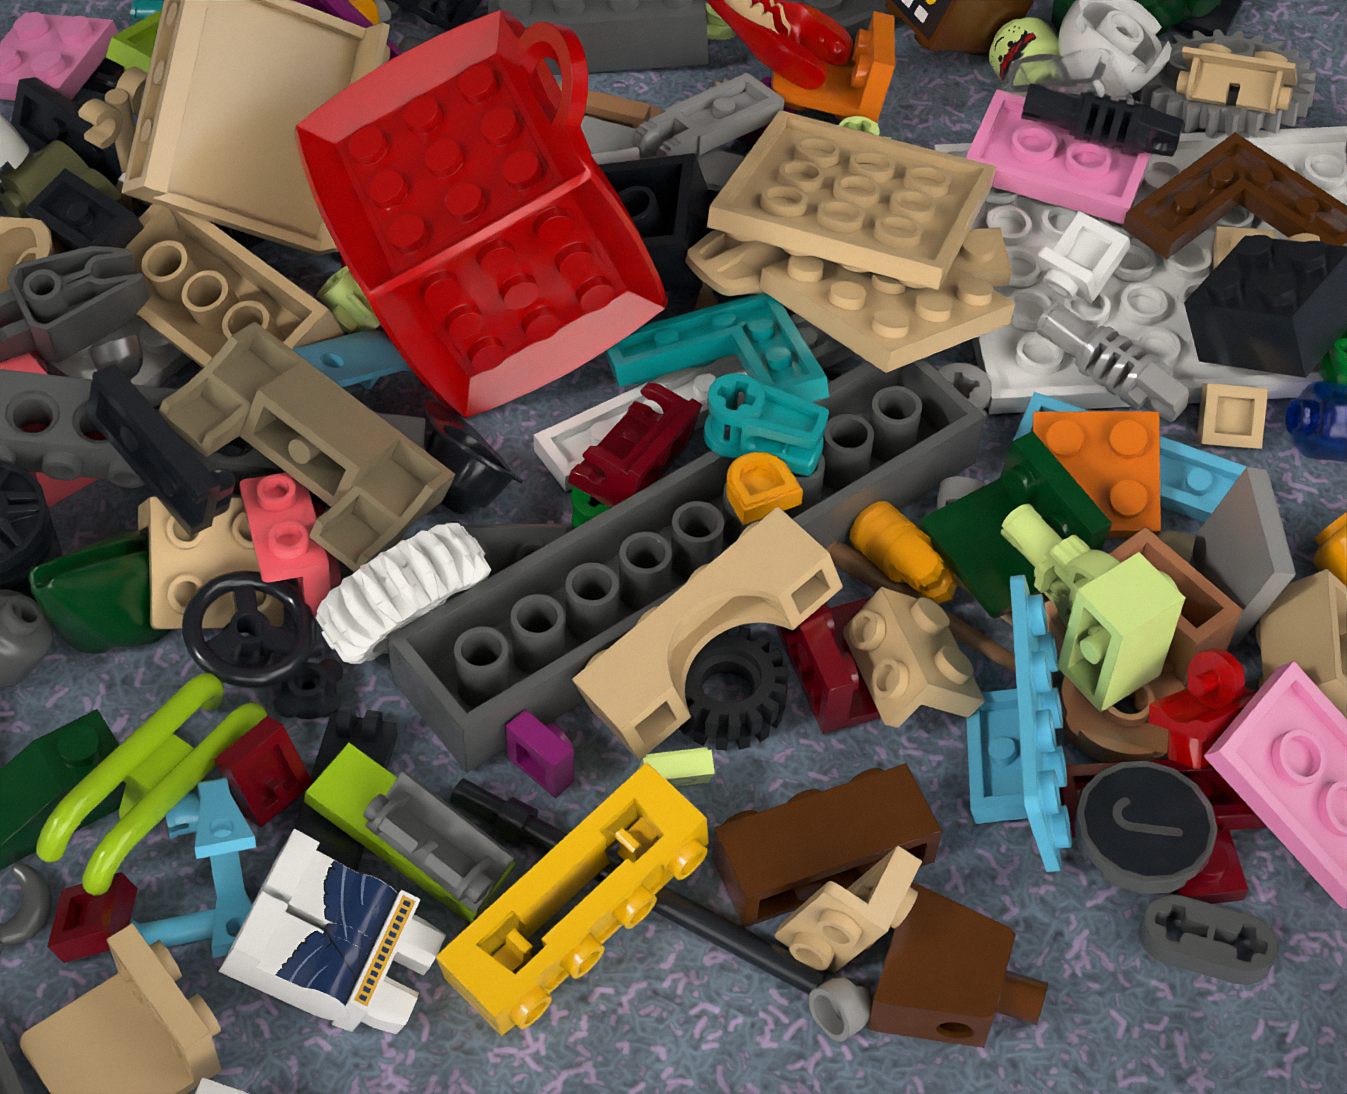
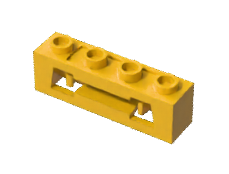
(492, 959)

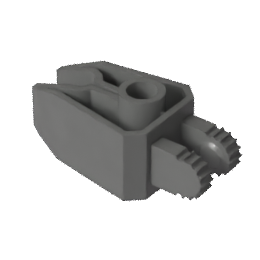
(69, 301)

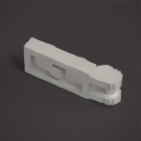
(709, 118)

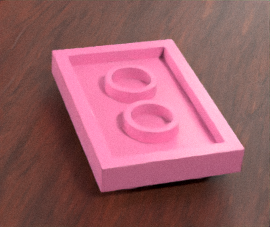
(1053, 166)
(1291, 769)

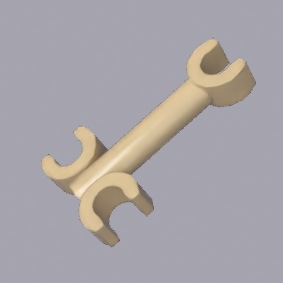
(115, 121)

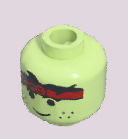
(1021, 39)

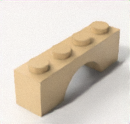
(764, 577)

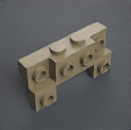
(317, 436)

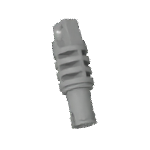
(1115, 362)

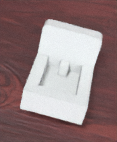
(1082, 258)

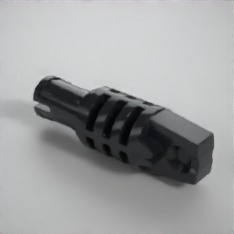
(1105, 120)

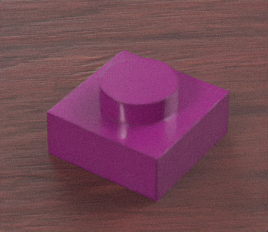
(541, 752)

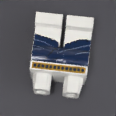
(328, 939)

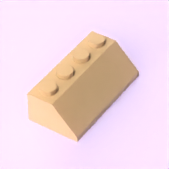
(212, 287)

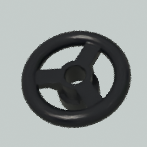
(239, 658)

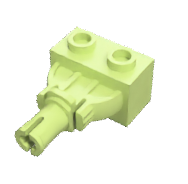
(1113, 611)

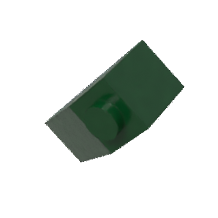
(44, 775)

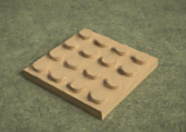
(853, 199)

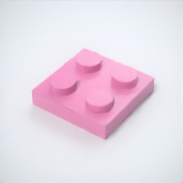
(55, 50)

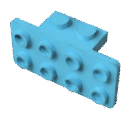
(1013, 737)

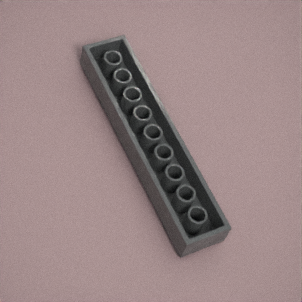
(544, 617)

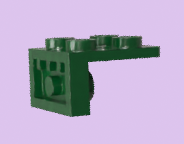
(970, 528)

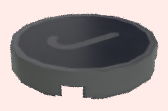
(1145, 827)

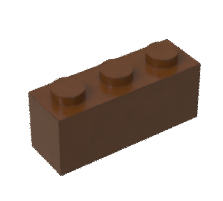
(836, 835)

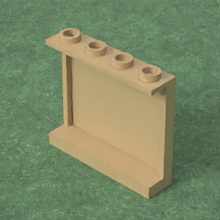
(225, 110)

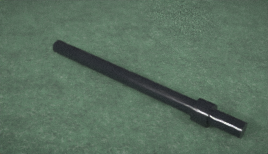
(520, 823)

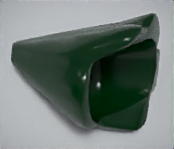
(99, 594)

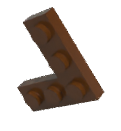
(1229, 177)

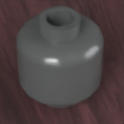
(23, 637)

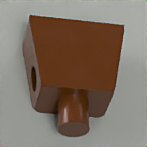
(951, 975)

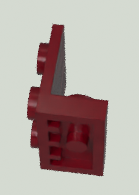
(828, 668)

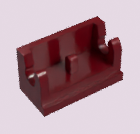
(637, 447)

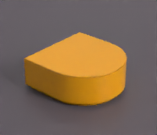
(760, 484)

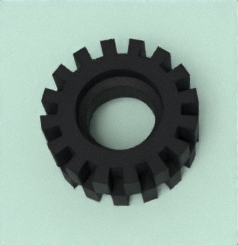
(741, 718)

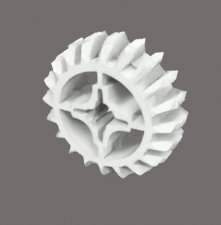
(399, 589)

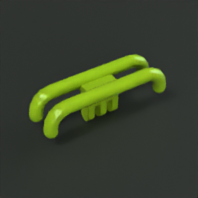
(157, 776)

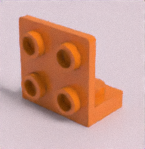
(855, 86)

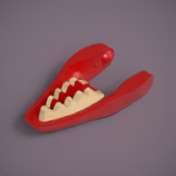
(788, 37)

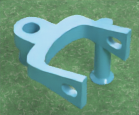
(219, 835)

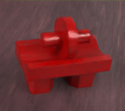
(1204, 708)

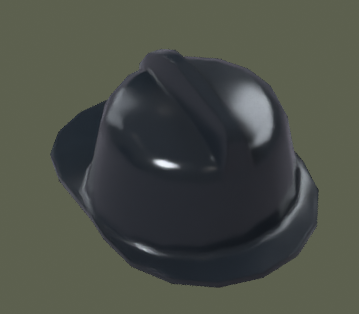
(477, 466)

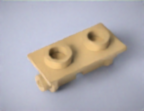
(1217, 69)

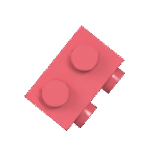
(280, 527)

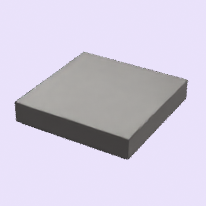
(1246, 548)

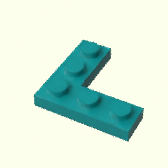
(750, 327)

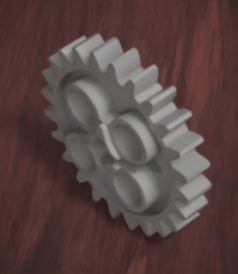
(1162, 95)

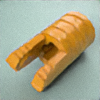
(902, 551)

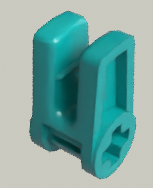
(765, 423)

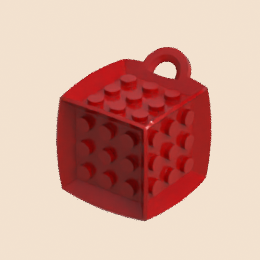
(480, 211)

